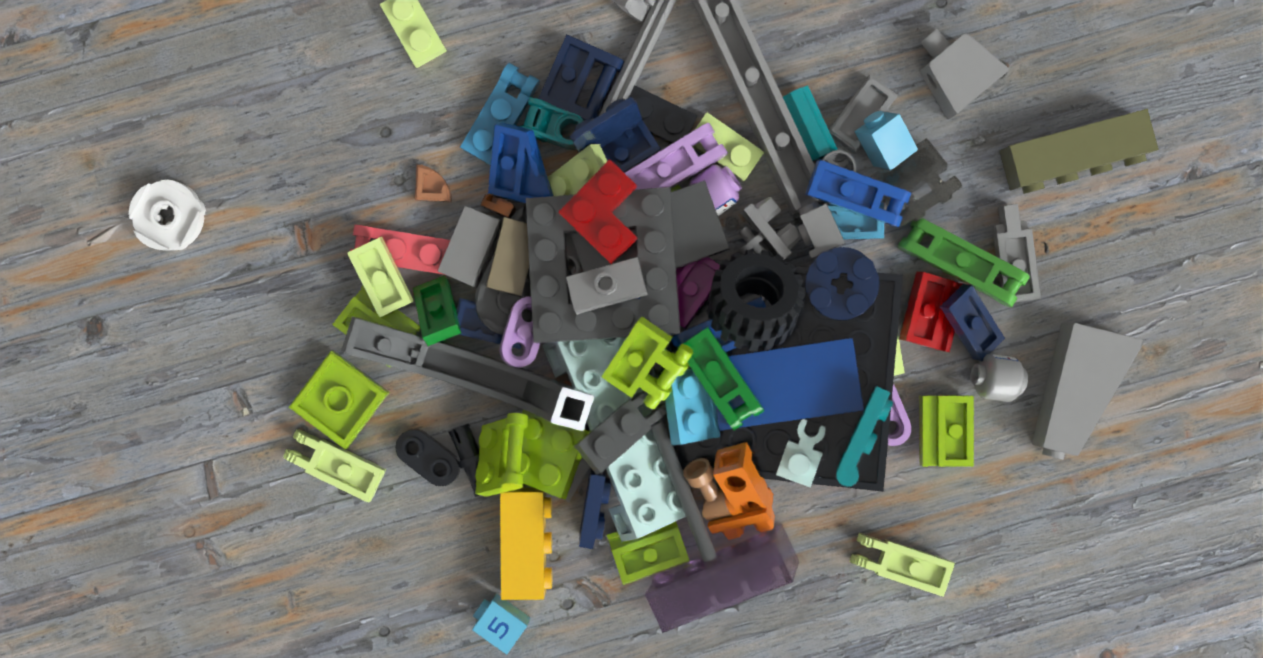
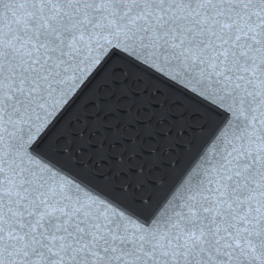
(875, 352)

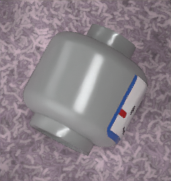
(999, 378)

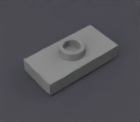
(606, 285)

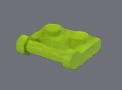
(500, 455)

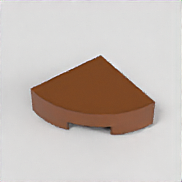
(498, 206)

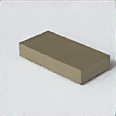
(510, 258)

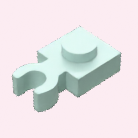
(800, 459)

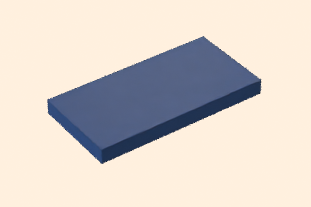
(799, 382)

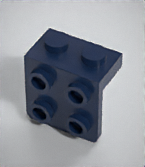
(619, 133)

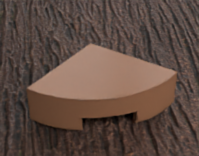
(431, 186)

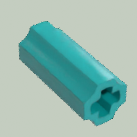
(810, 123)

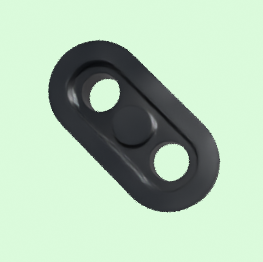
(426, 458)

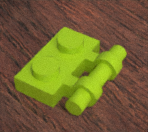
(637, 357)

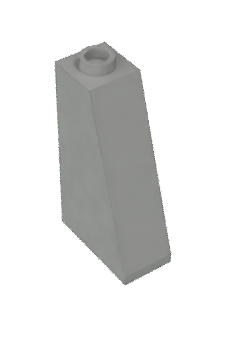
(1080, 385)

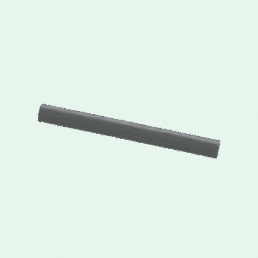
(683, 492)

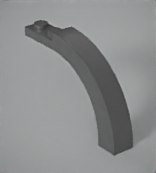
(470, 370)

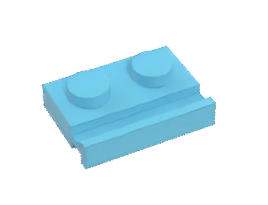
(690, 411)

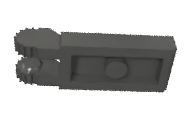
(617, 433)

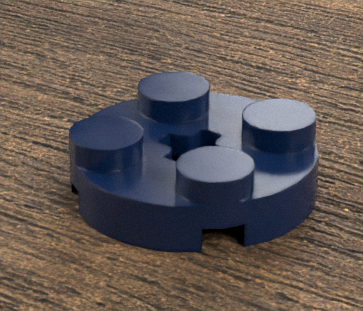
(859, 271)

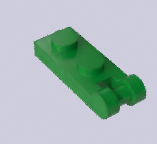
(721, 378)

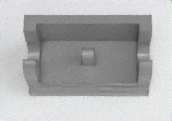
(471, 247)

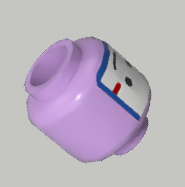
(721, 185)

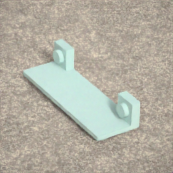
(639, 474)

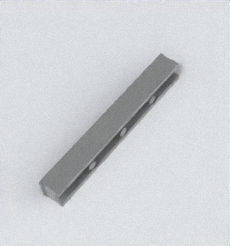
(759, 98)

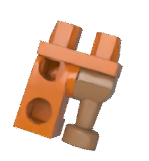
(742, 493)

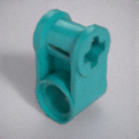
(549, 121)

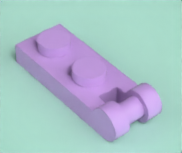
(678, 160)

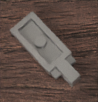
(1016, 246)

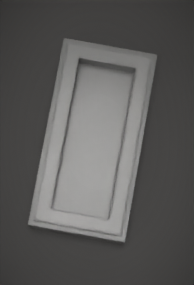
(869, 98)

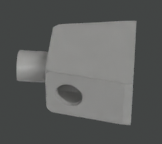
(959, 71)

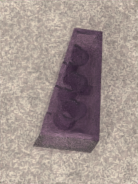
(729, 579)

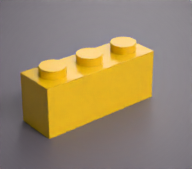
(525, 544)

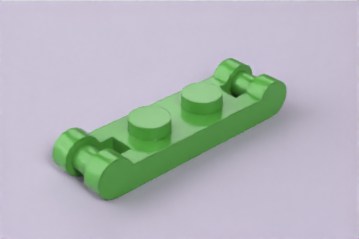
(964, 261)

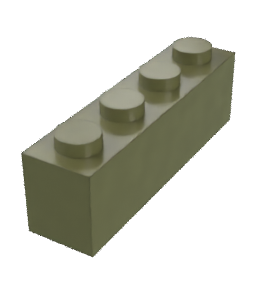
(1077, 150)

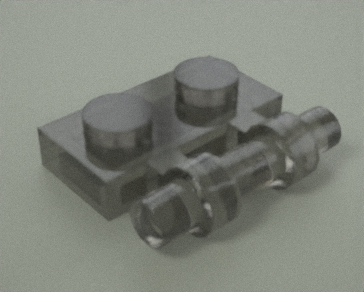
(914, 172)

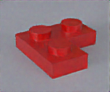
(593, 207)

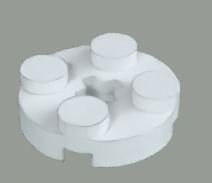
(187, 213)

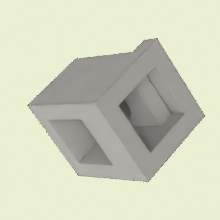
(819, 228)

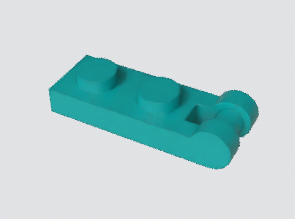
(862, 437)

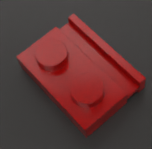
(924, 319)

